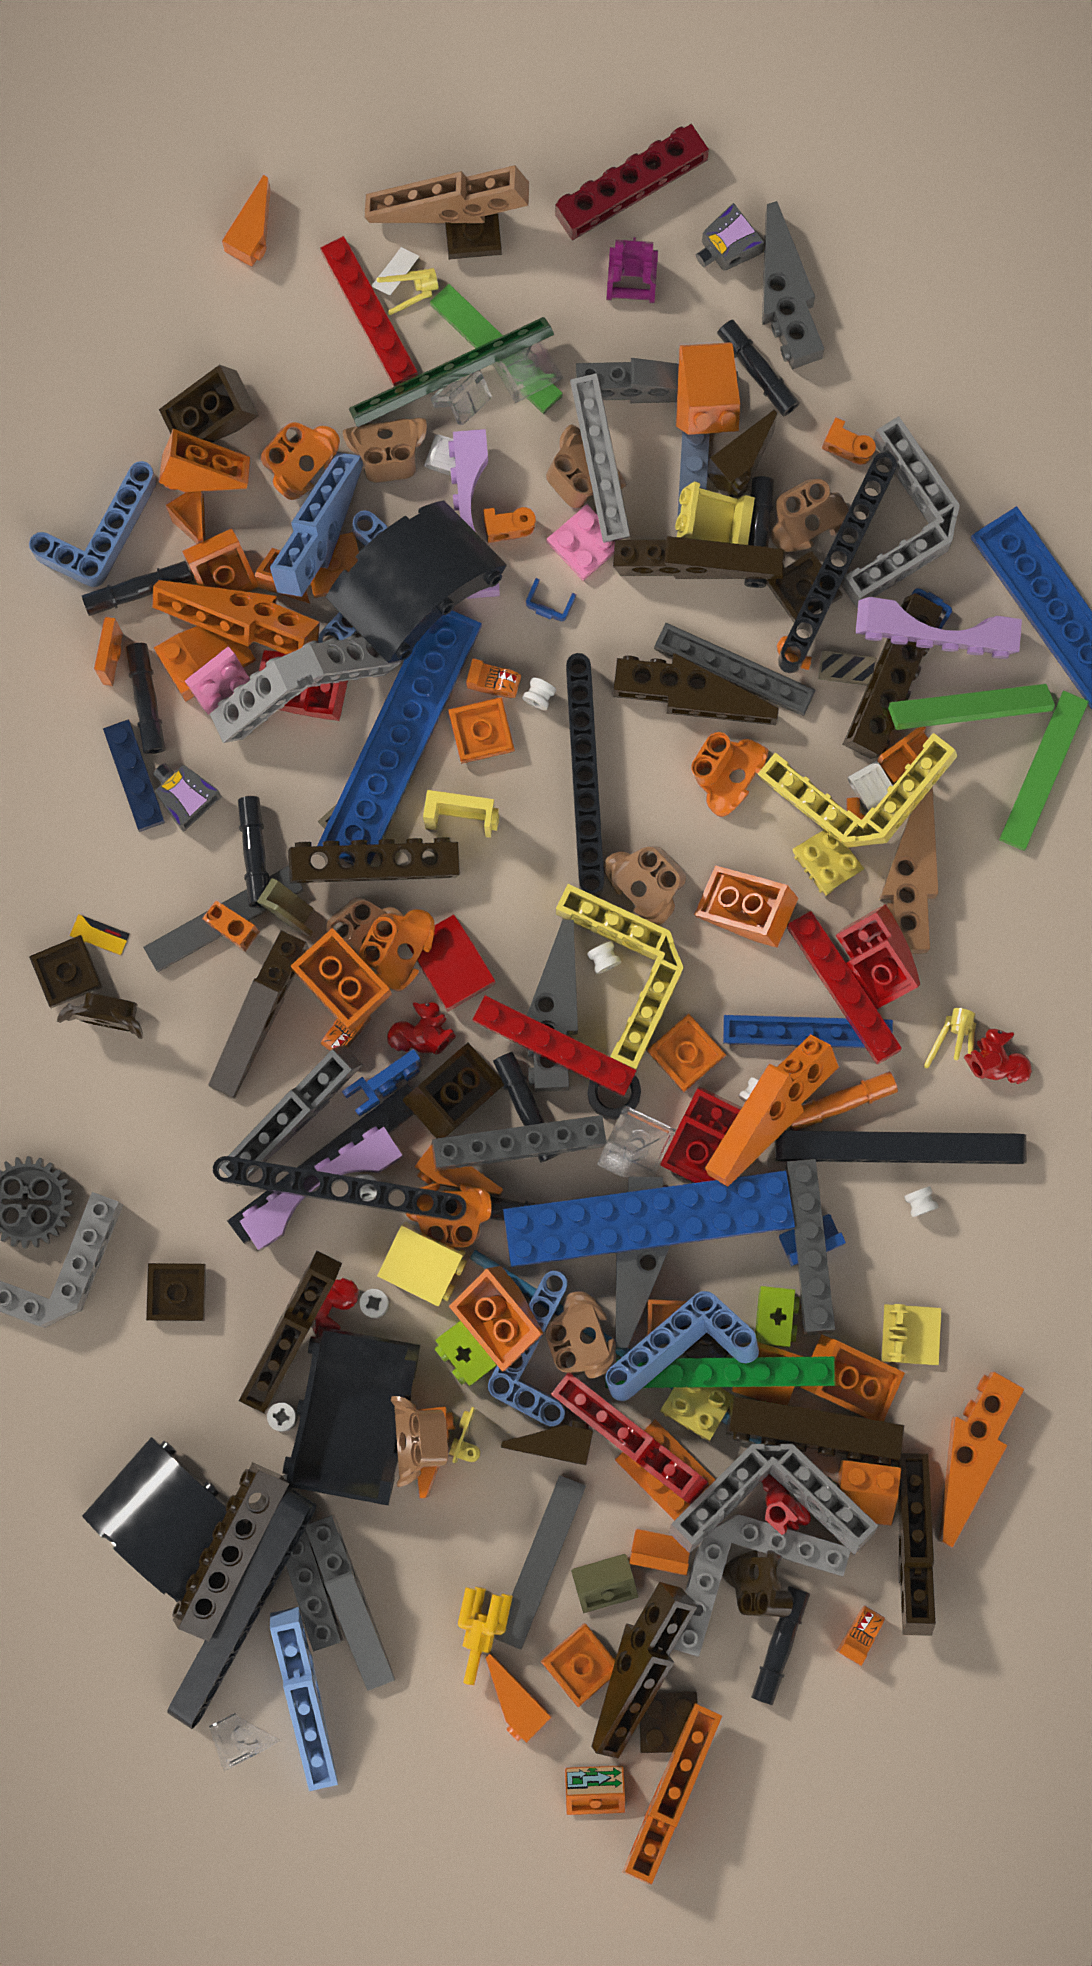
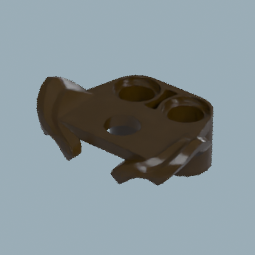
(104, 1012)
(762, 1595)

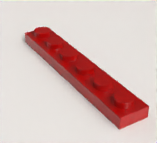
(368, 311)
(844, 987)
(554, 1045)

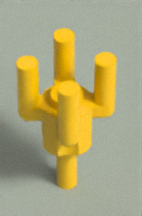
(480, 1626)

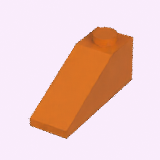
(248, 232)
(453, 1177)
(518, 1705)

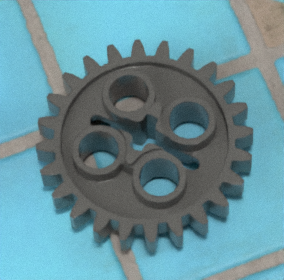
(29, 1176)

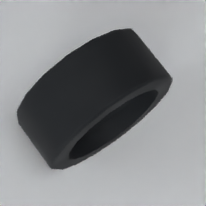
(611, 1113)

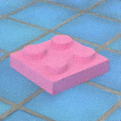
(581, 543)
(217, 680)

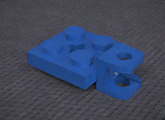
(385, 1081)

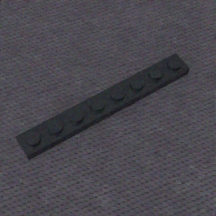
(388, 1114)

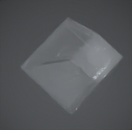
(528, 371)
(636, 1145)

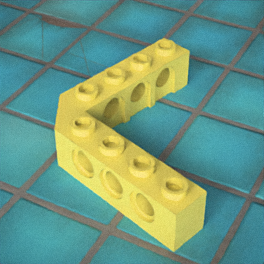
(878, 823)
(642, 938)

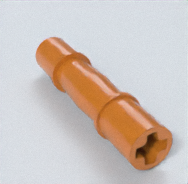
(845, 1100)

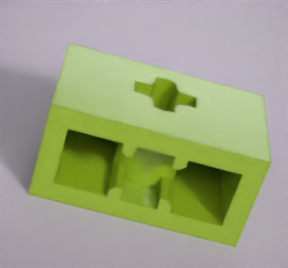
(768, 1301)
(480, 1362)

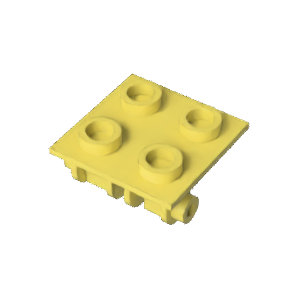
(827, 861)
(911, 1334)
(698, 1408)
(460, 1448)

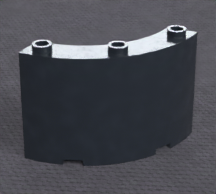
(413, 578)
(348, 1417)
(160, 1518)

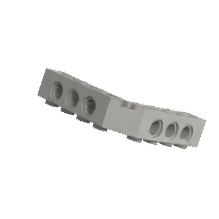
(930, 497)
(290, 676)
(77, 1271)
(798, 1477)
(756, 1535)

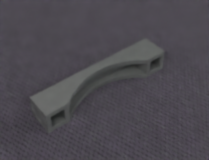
(810, 1248)

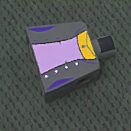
(729, 240)
(184, 794)

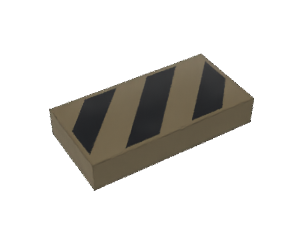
(846, 668)

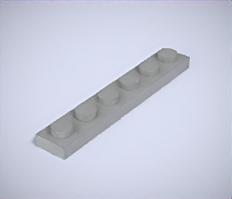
(600, 458)

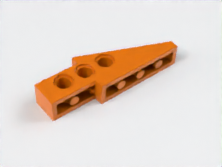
(237, 615)
(772, 1107)
(967, 1480)
(672, 1794)

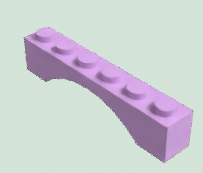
(470, 459)
(888, 620)
(371, 1155)

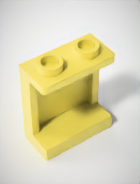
(714, 516)
(460, 806)
(422, 1265)

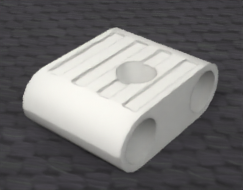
(438, 456)
(870, 785)

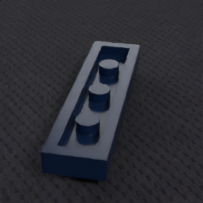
(134, 775)

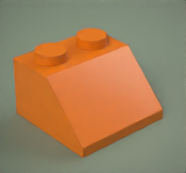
(221, 563)
(871, 1488)

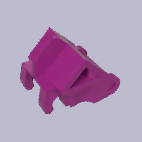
(635, 260)

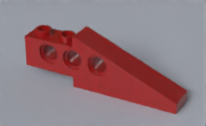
(630, 1438)

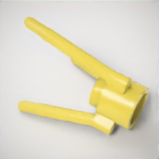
(423, 280)
(962, 1024)

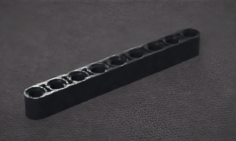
(841, 550)
(586, 762)
(902, 1147)
(327, 1180)
(243, 1609)

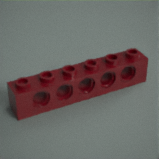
(579, 221)

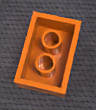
(341, 980)

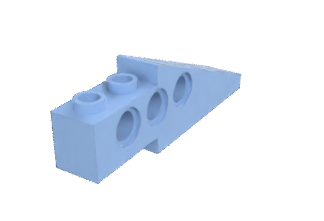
(303, 1698)

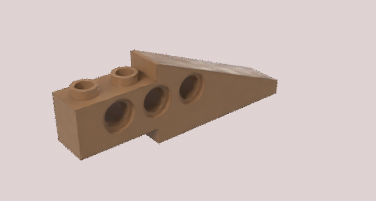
(450, 198)
(917, 851)

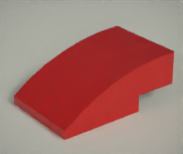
(317, 701)
(879, 956)
(454, 965)
(699, 1135)

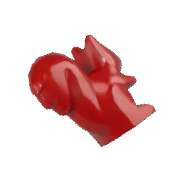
(426, 1035)
(994, 1061)
(342, 1296)
(782, 1508)

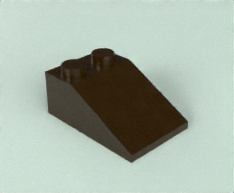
(211, 406)
(736, 462)
(453, 1092)
(559, 1443)

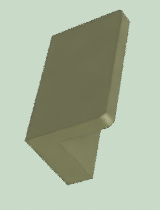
(286, 906)
(604, 1583)

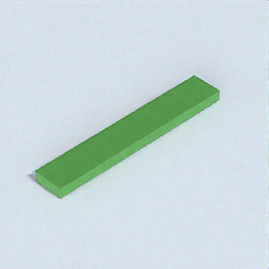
(479, 331)
(971, 706)
(1043, 770)

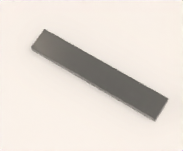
(736, 669)
(198, 933)
(541, 1560)

